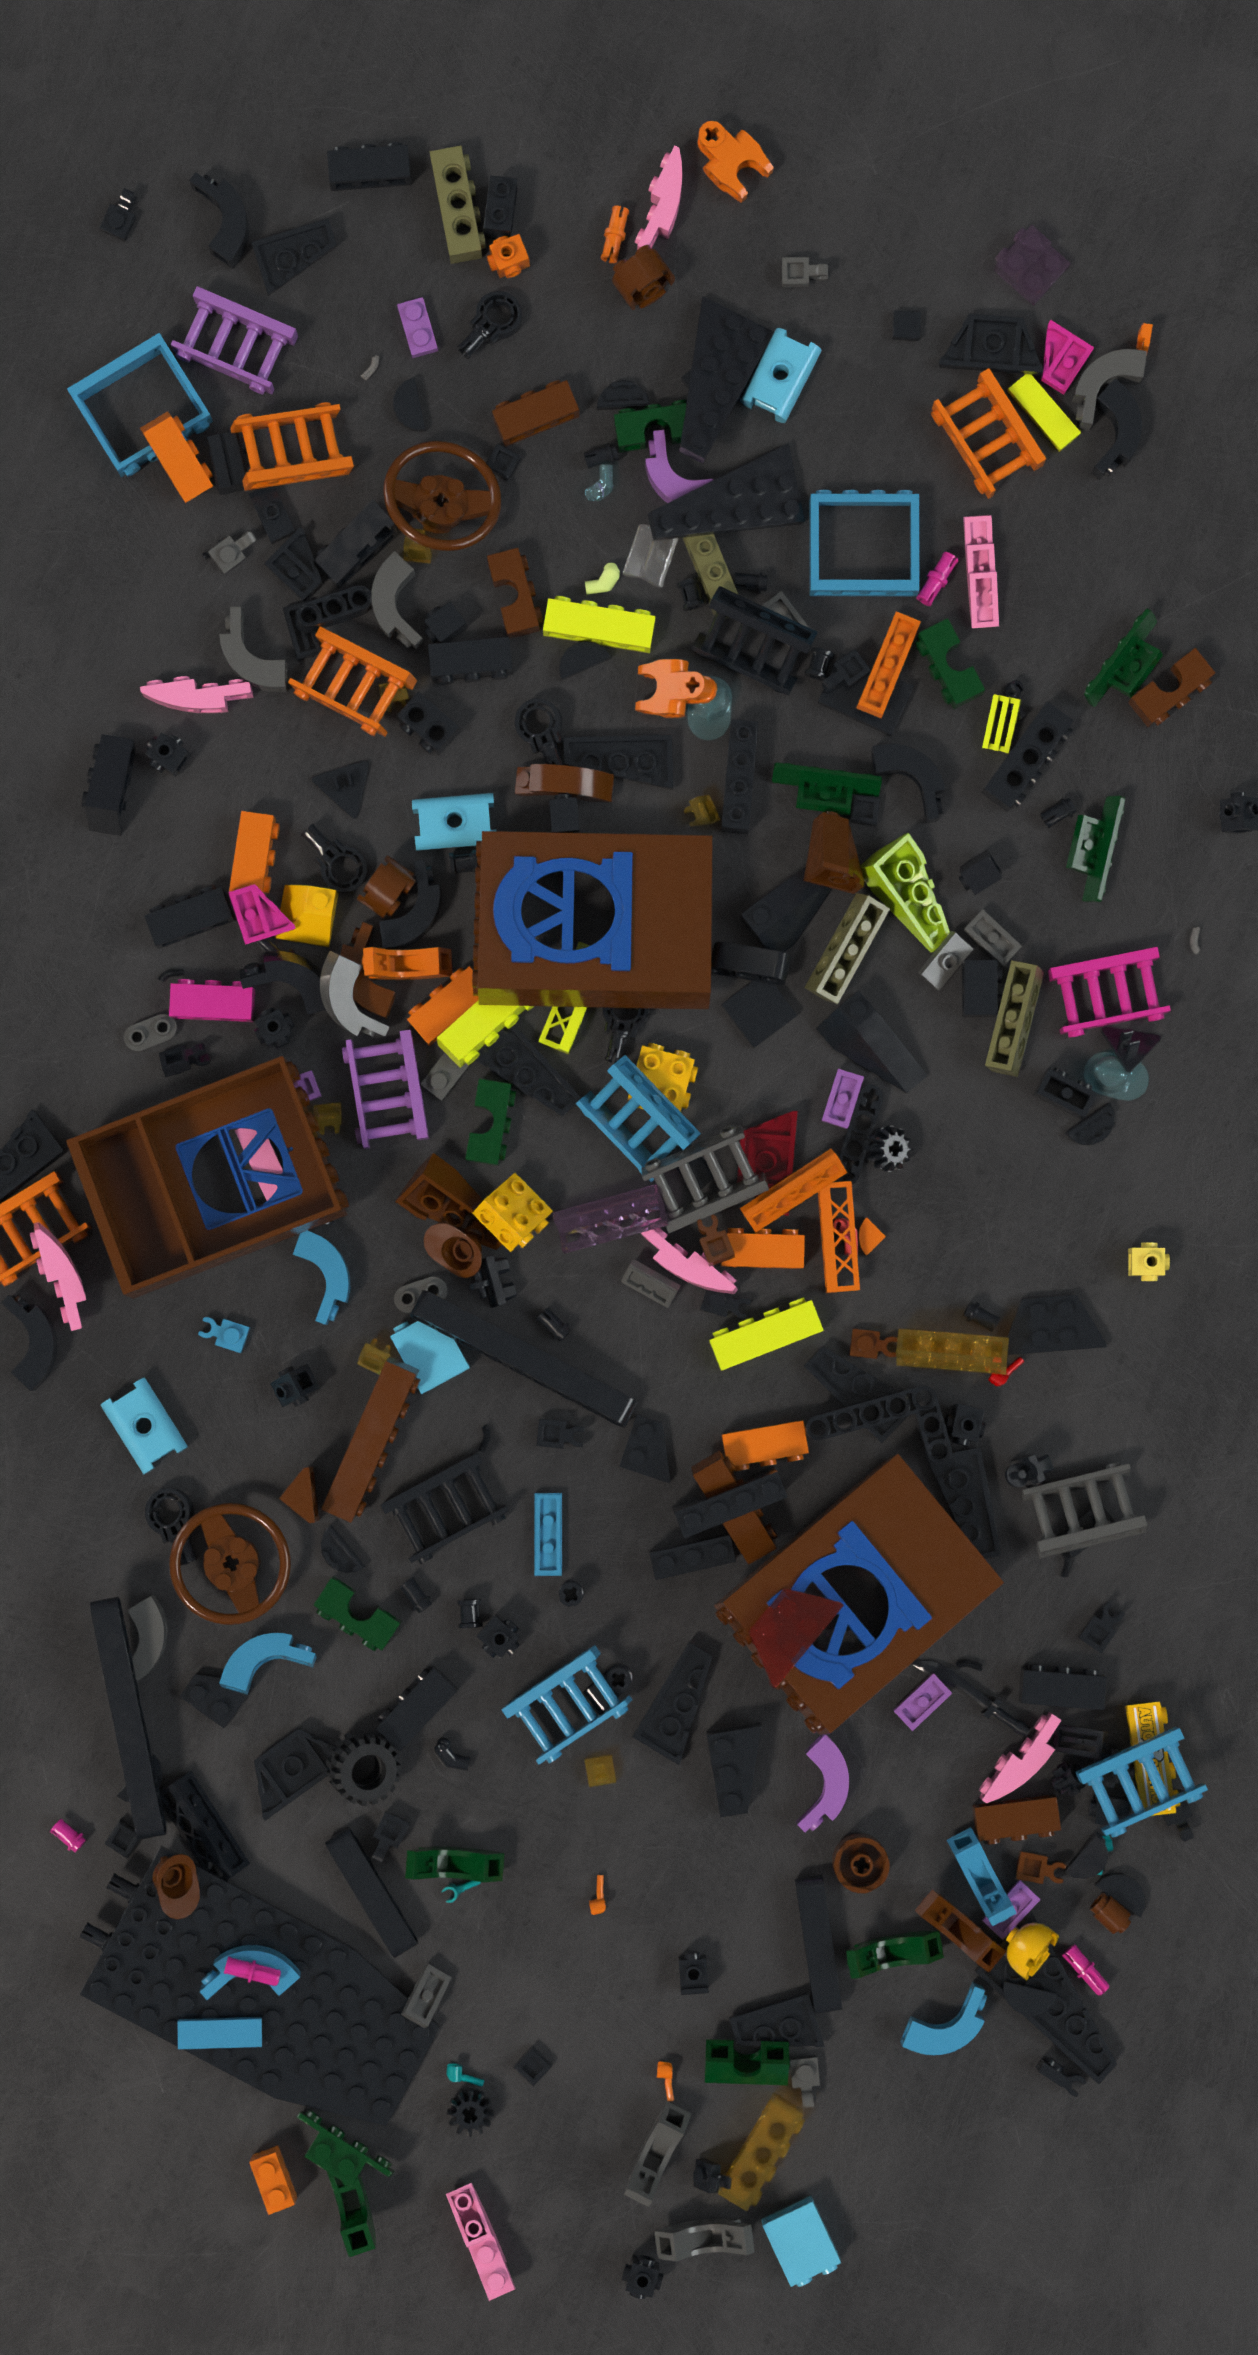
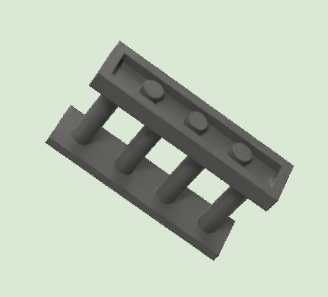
(726, 1195)
(1077, 1536)

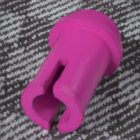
(68, 1835)

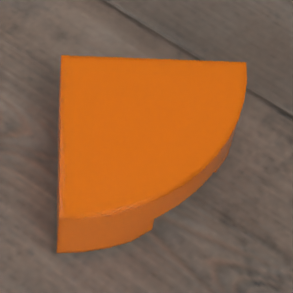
(1144, 337)
(869, 1236)

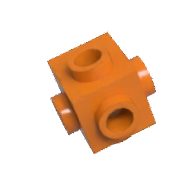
(508, 256)

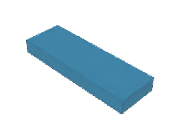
(548, 1534)
(219, 2033)

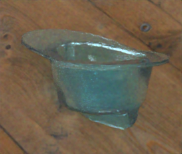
(713, 718)
(1110, 1079)

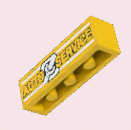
(1143, 1723)

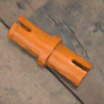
(614, 234)

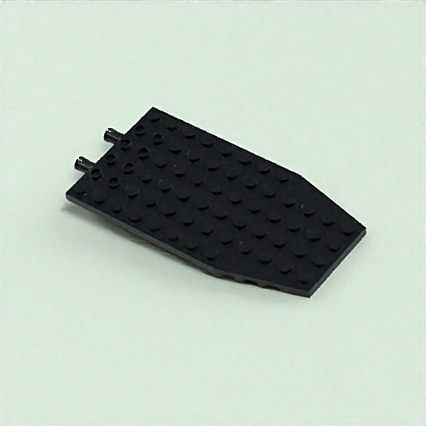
(325, 2040)

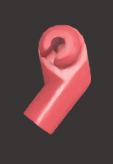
(841, 1225)

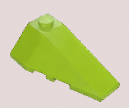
(902, 884)

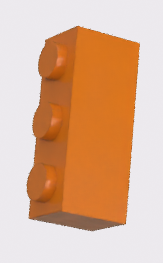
(177, 456)
(254, 851)
(444, 1006)
(766, 1249)
(766, 1444)

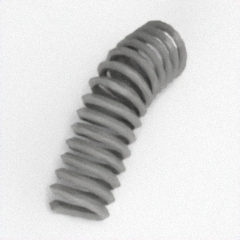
(375, 360)
(1194, 942)

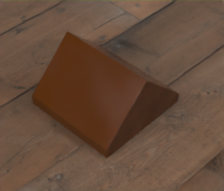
(302, 1495)

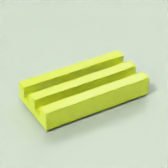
(996, 746)

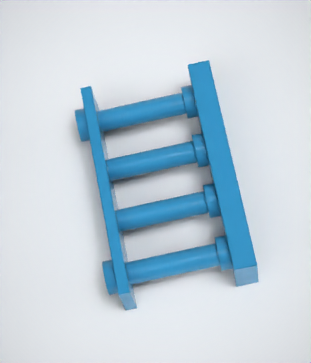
(652, 1100)
(564, 1678)
(1119, 1764)

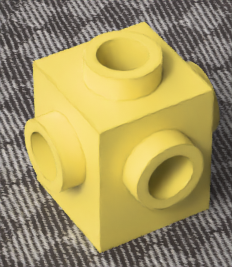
(1138, 1262)

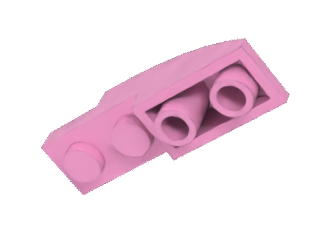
(666, 195)
(186, 696)
(59, 1266)
(692, 1270)
(1015, 1770)
(481, 2241)

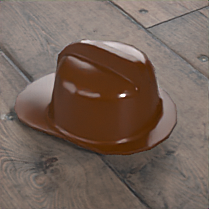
(454, 1249)
(177, 1885)

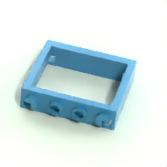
(119, 368)
(863, 587)

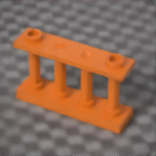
(1001, 410)
(284, 472)
(352, 656)
(26, 1202)

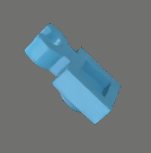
(229, 1334)

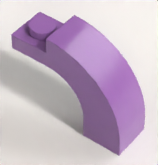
(662, 477)
(836, 1782)

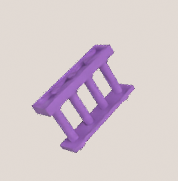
(231, 314)
(411, 1099)

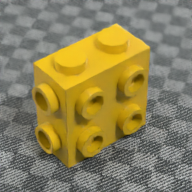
(668, 1072)
(513, 1213)

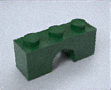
(632, 425)
(957, 686)
(488, 1147)
(335, 1604)
(764, 2067)

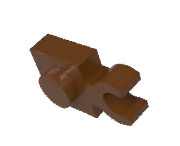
(715, 1244)
(867, 1344)
(1034, 1867)

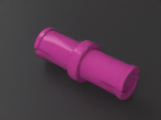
(937, 578)

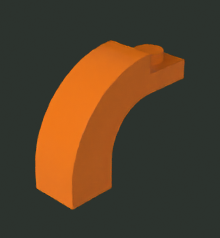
(407, 964)

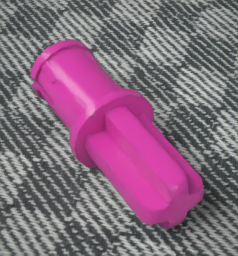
(1085, 1969)
(252, 1971)

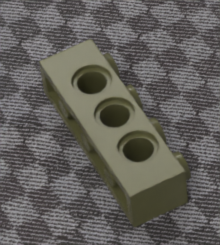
(445, 163)
(709, 564)
(847, 948)
(1014, 1018)

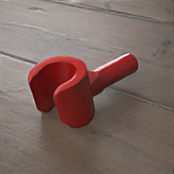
(1000, 1379)

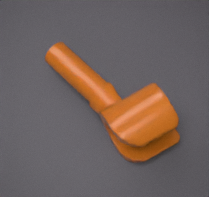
(598, 1905)
(664, 2071)

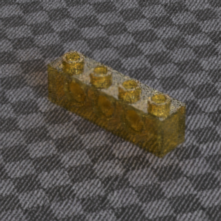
(952, 1351)
(776, 2111)

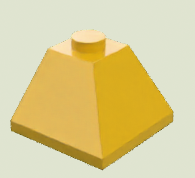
(311, 912)

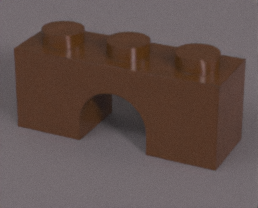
(509, 569)
(1154, 704)

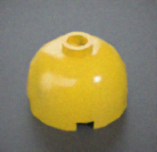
(1029, 1948)

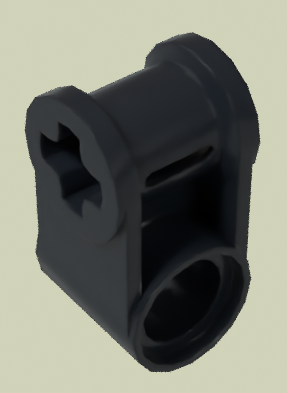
(595, 1697)

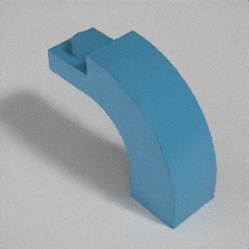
(335, 1270)
(257, 1651)
(981, 1877)
(263, 1955)
(949, 2036)

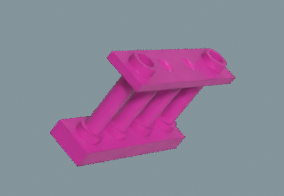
(1117, 966)

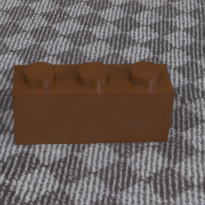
(535, 412)
(1016, 1818)

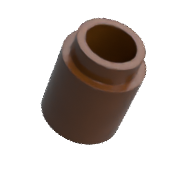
(1110, 1913)

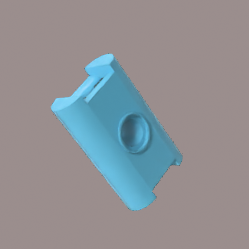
(786, 356)
(435, 813)
(138, 1405)

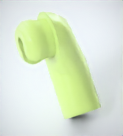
(605, 582)

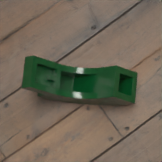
(455, 1863)
(894, 1951)
(355, 2216)

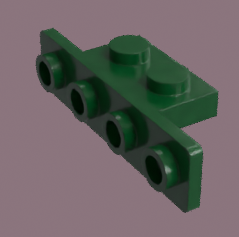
(1128, 664)
(825, 788)
(1094, 846)
(339, 2155)

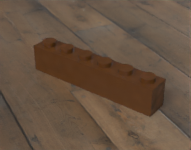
(370, 1440)

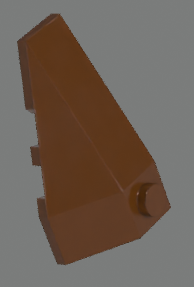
(445, 1196)

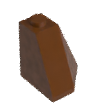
(833, 855)

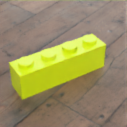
(598, 624)
(477, 1028)
(765, 1335)

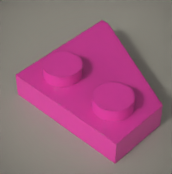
(1063, 357)
(257, 915)

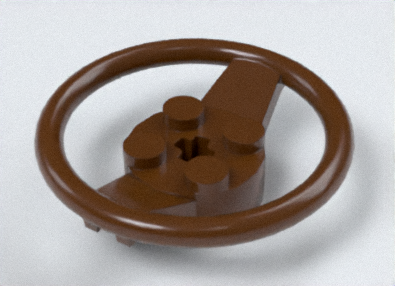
(457, 503)
(238, 1583)

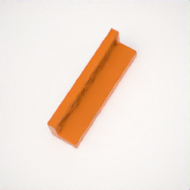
(793, 1190)
(827, 1238)

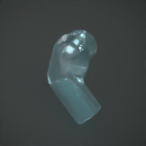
(603, 486)

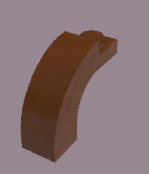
(561, 779)
(366, 993)
(960, 1930)

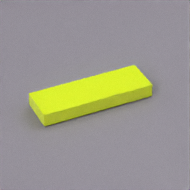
(1044, 411)

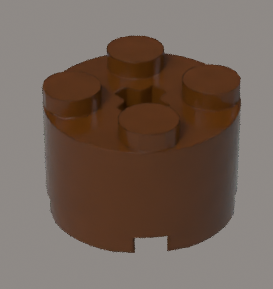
(642, 277)
(386, 887)
(870, 1875)

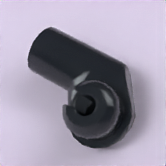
(1014, 690)

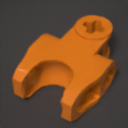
(729, 156)
(674, 688)

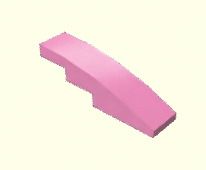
(981, 571)
(263, 1160)

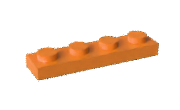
(888, 664)

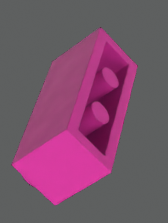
(211, 1001)

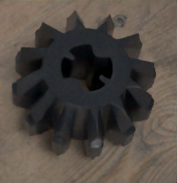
(888, 1148)
(466, 2102)

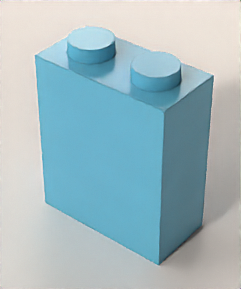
(430, 1352)
(801, 2242)

